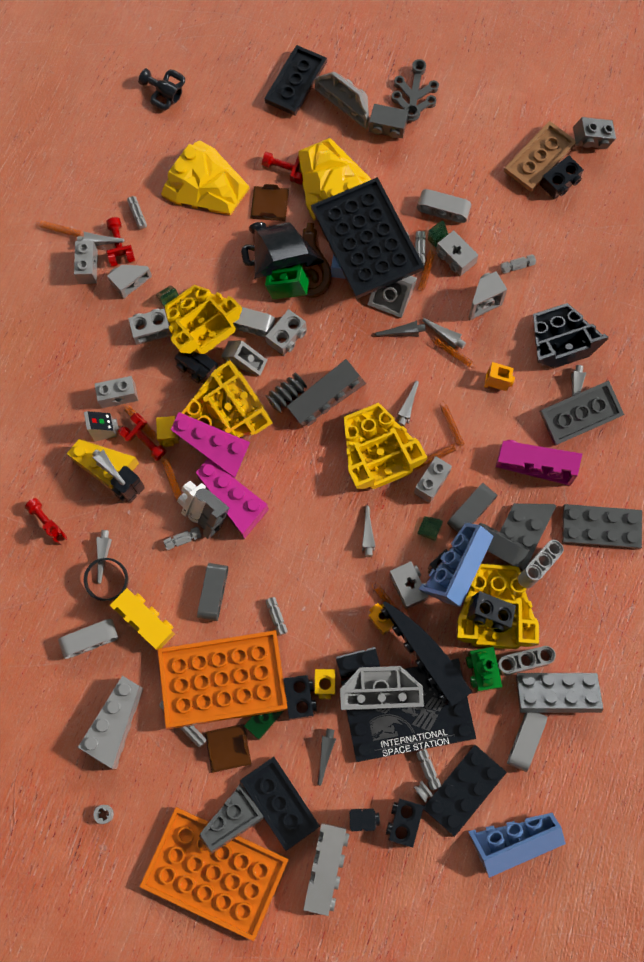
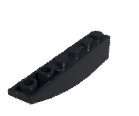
(429, 657)

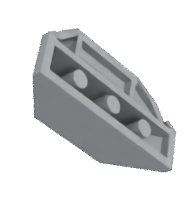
(344, 96)
(381, 689)

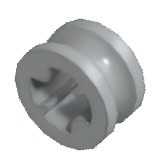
(423, 791)
(105, 808)

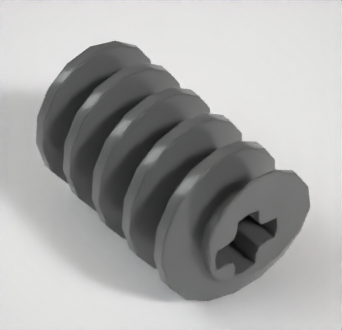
(286, 392)

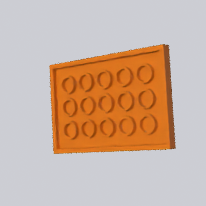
(221, 679)
(225, 886)

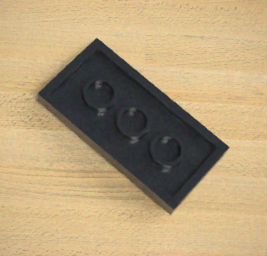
(295, 80)
(464, 790)
(280, 803)

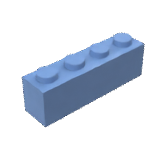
(459, 565)
(517, 842)

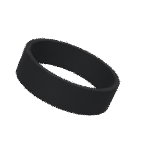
(86, 576)

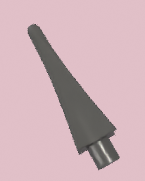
(409, 329)
(326, 748)

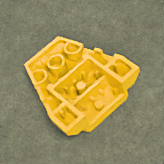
(327, 172)
(204, 181)
(201, 319)
(228, 403)
(379, 448)
(501, 583)

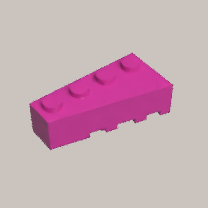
(214, 443)
(539, 461)
(244, 506)

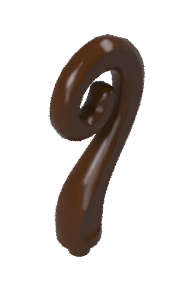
(310, 236)

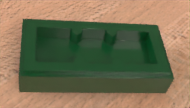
(260, 724)

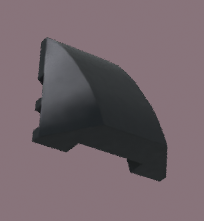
(280, 248)
(564, 336)

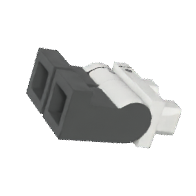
(203, 508)

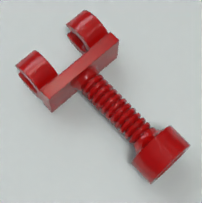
(295, 176)
(114, 225)
(157, 451)
(34, 507)

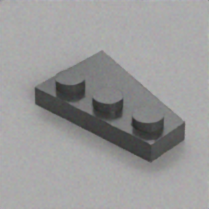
(233, 819)

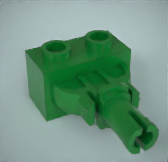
(287, 282)
(484, 670)

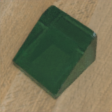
(437, 233)
(430, 527)

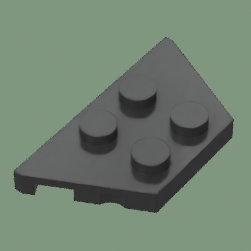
(526, 525)

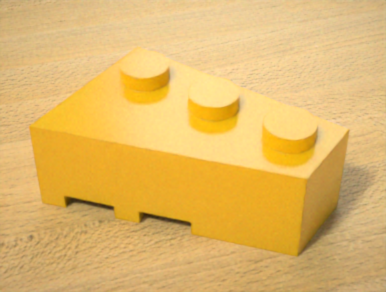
(82, 455)
(143, 619)

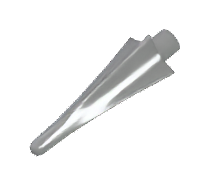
(99, 239)
(451, 337)
(577, 379)
(405, 412)
(104, 462)
(368, 543)
(103, 546)

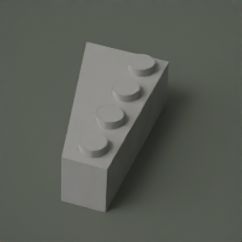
(110, 728)
(325, 869)

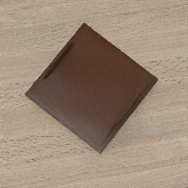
(269, 202)
(228, 748)

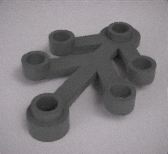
(415, 94)

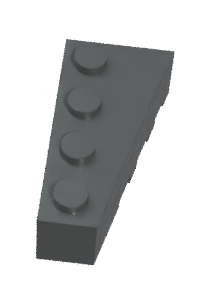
(326, 393)

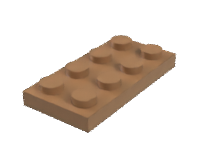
(540, 156)

